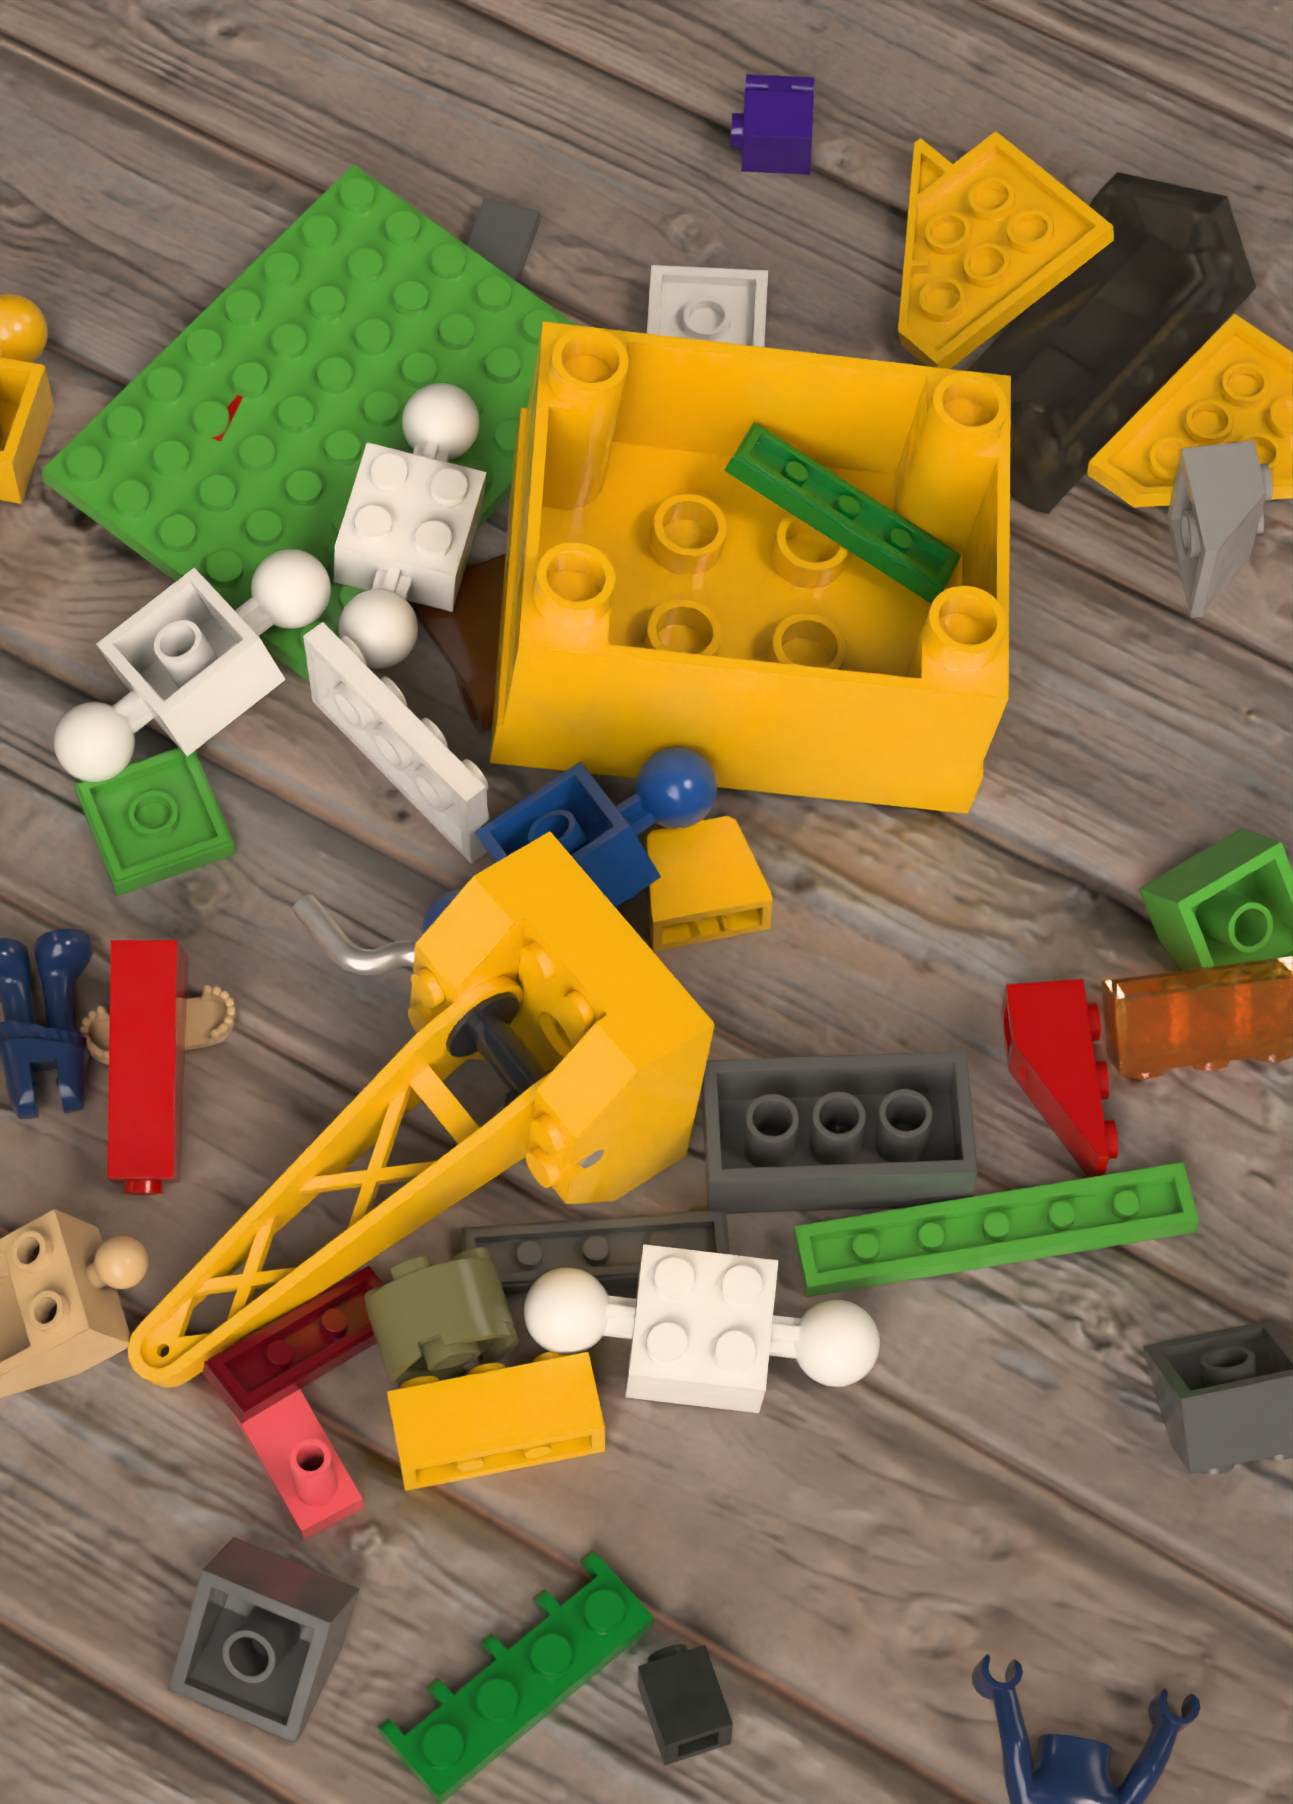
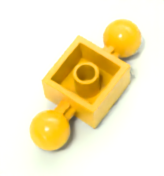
(24, 393)

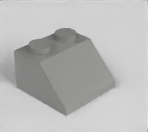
(1216, 517)

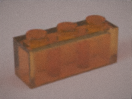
(1199, 1017)

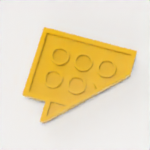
(985, 246)

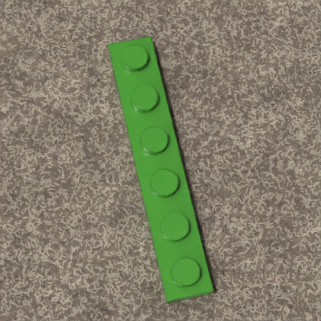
(995, 1229)

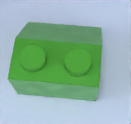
(1225, 903)

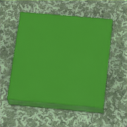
(155, 820)

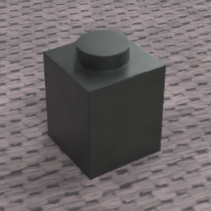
(684, 1702)

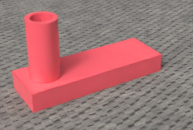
(302, 1465)

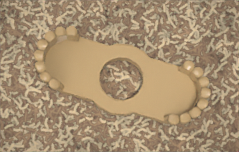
(207, 1023)

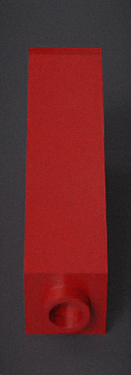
(146, 1063)

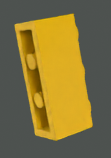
(496, 1419)

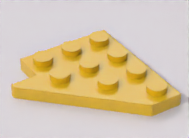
(1224, 394)

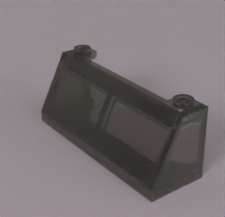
(1115, 329)

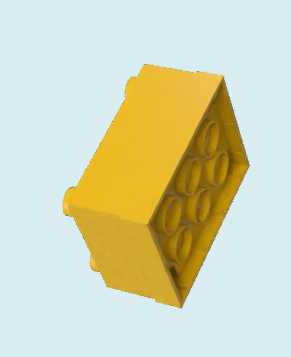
(698, 615)

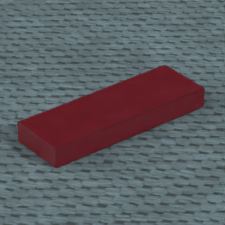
(295, 1348)

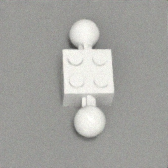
(410, 525)
(191, 663)
(701, 1328)

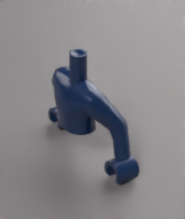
(1074, 1767)

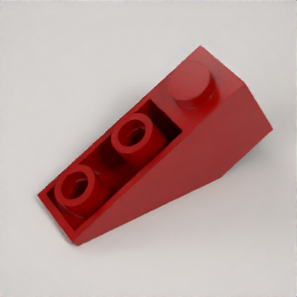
(1053, 1061)

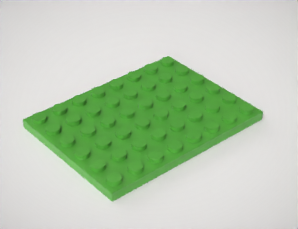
(326, 353)

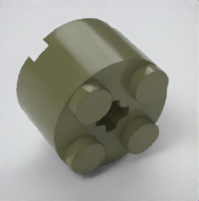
(441, 1317)

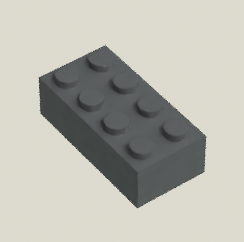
(838, 1132)

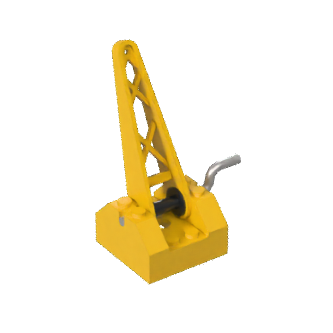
(563, 1009)

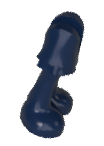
(29, 1046)

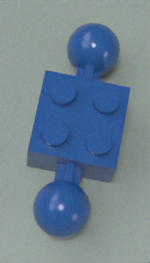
(672, 789)

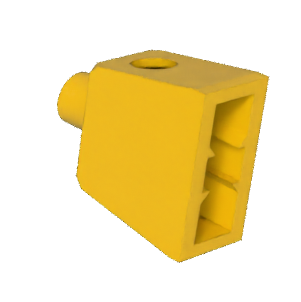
(706, 885)

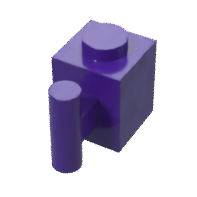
(775, 124)

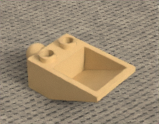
(62, 1299)

